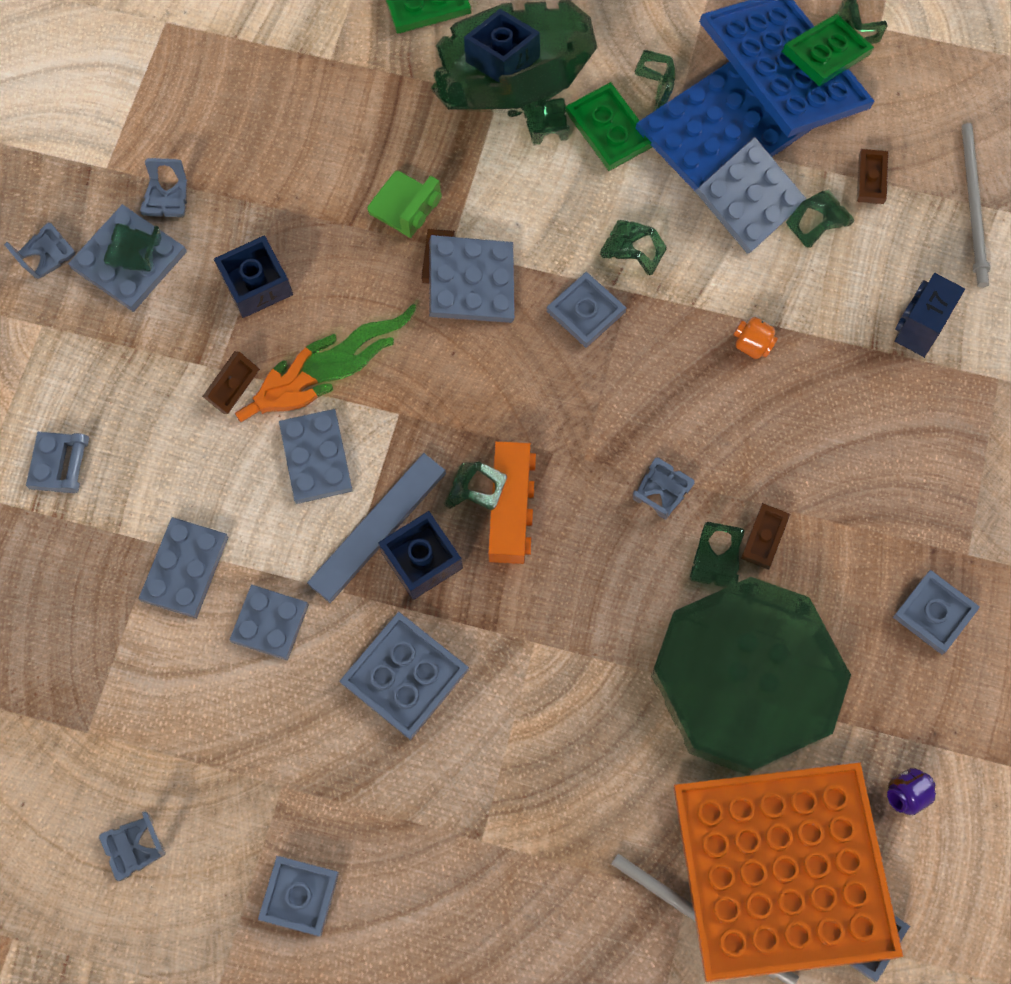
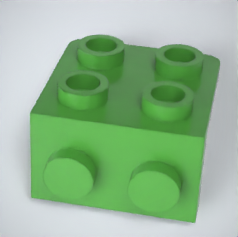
(405, 202)

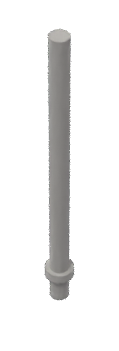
(981, 265)
(674, 900)

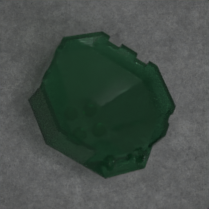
(565, 48)
(750, 675)

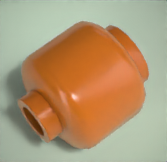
(755, 338)

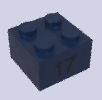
(502, 45)
(253, 276)
(927, 314)
(421, 555)

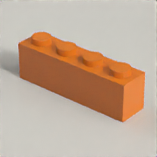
(511, 516)

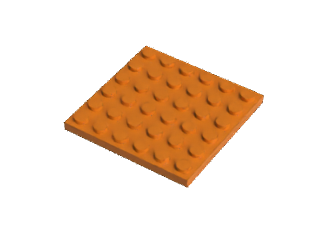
(785, 872)

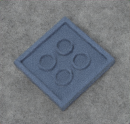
(750, 195)
(471, 279)
(126, 285)
(404, 675)

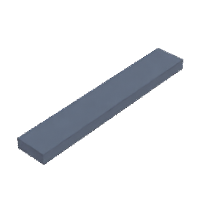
(376, 526)

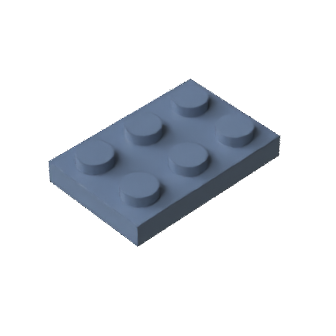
(315, 456)
(183, 567)

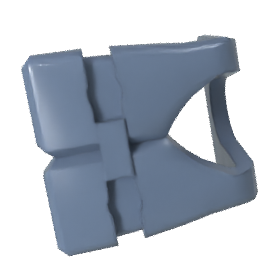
(160, 201)
(50, 247)
(665, 482)
(125, 850)

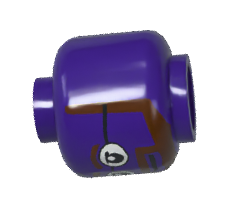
(911, 791)

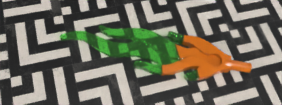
(285, 391)

